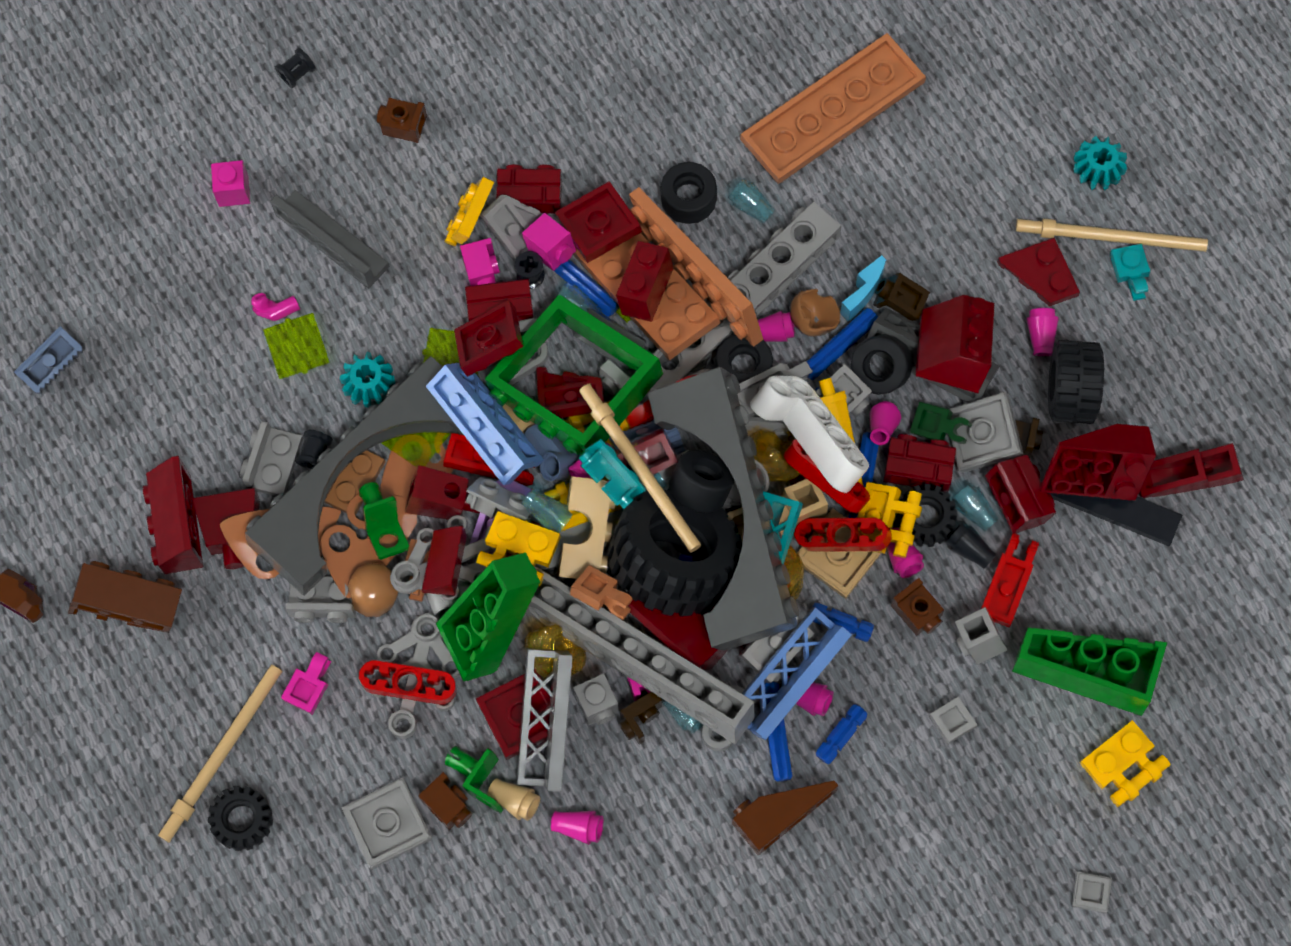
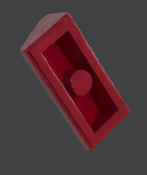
(444, 561)

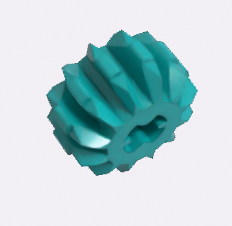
(1087, 165)
(378, 385)

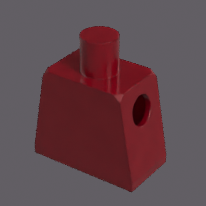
(430, 492)
(218, 507)

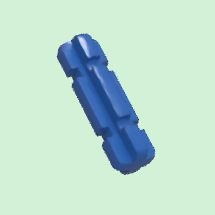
(862, 630)
(841, 734)

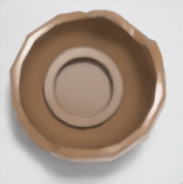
(807, 306)
(372, 590)

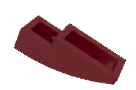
(1192, 471)

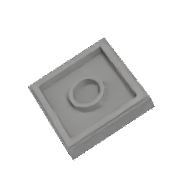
(992, 433)
(386, 823)

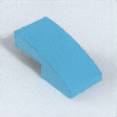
(867, 283)

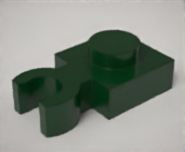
(936, 422)

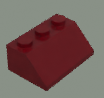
(956, 342)
(172, 517)
(681, 634)

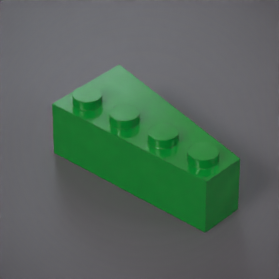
(488, 615)
(1093, 666)

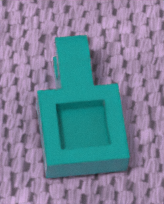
(1131, 266)

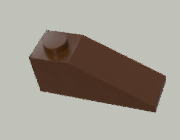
(775, 814)

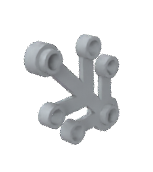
(415, 568)
(423, 645)

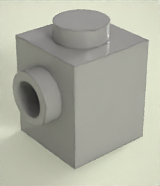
(980, 636)
(596, 700)

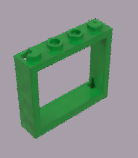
(563, 311)

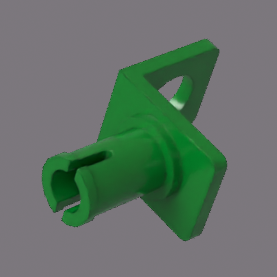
(381, 520)
(476, 773)

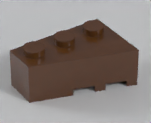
(125, 597)

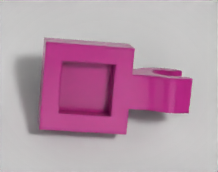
(306, 688)

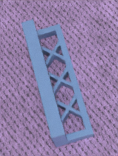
(484, 424)
(801, 678)

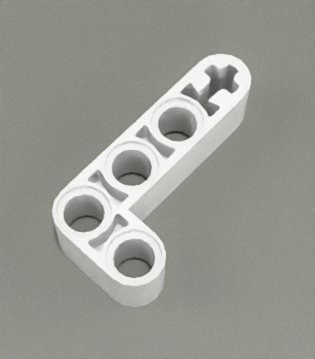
(813, 427)

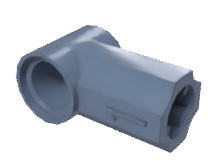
(555, 456)

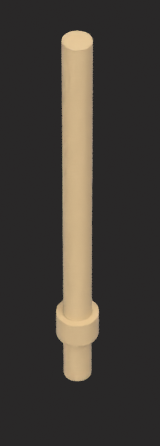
(1049, 228)
(604, 416)
(184, 808)

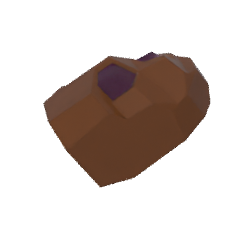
(20, 596)

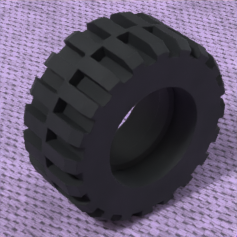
(664, 580)

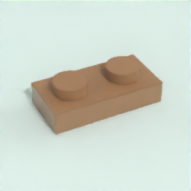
(359, 472)

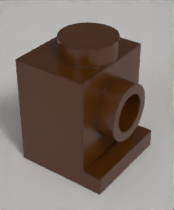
(406, 127)
(918, 621)
(446, 802)

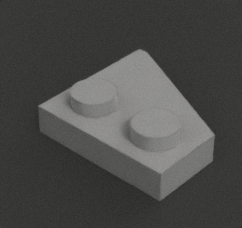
(508, 220)

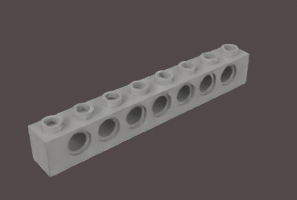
(810, 222)
(643, 660)

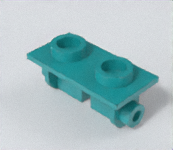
(602, 461)

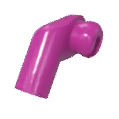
(272, 310)

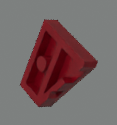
(1043, 271)
(562, 394)

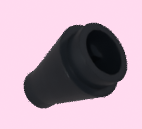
(970, 545)

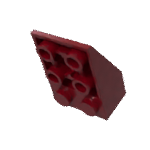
(1102, 463)

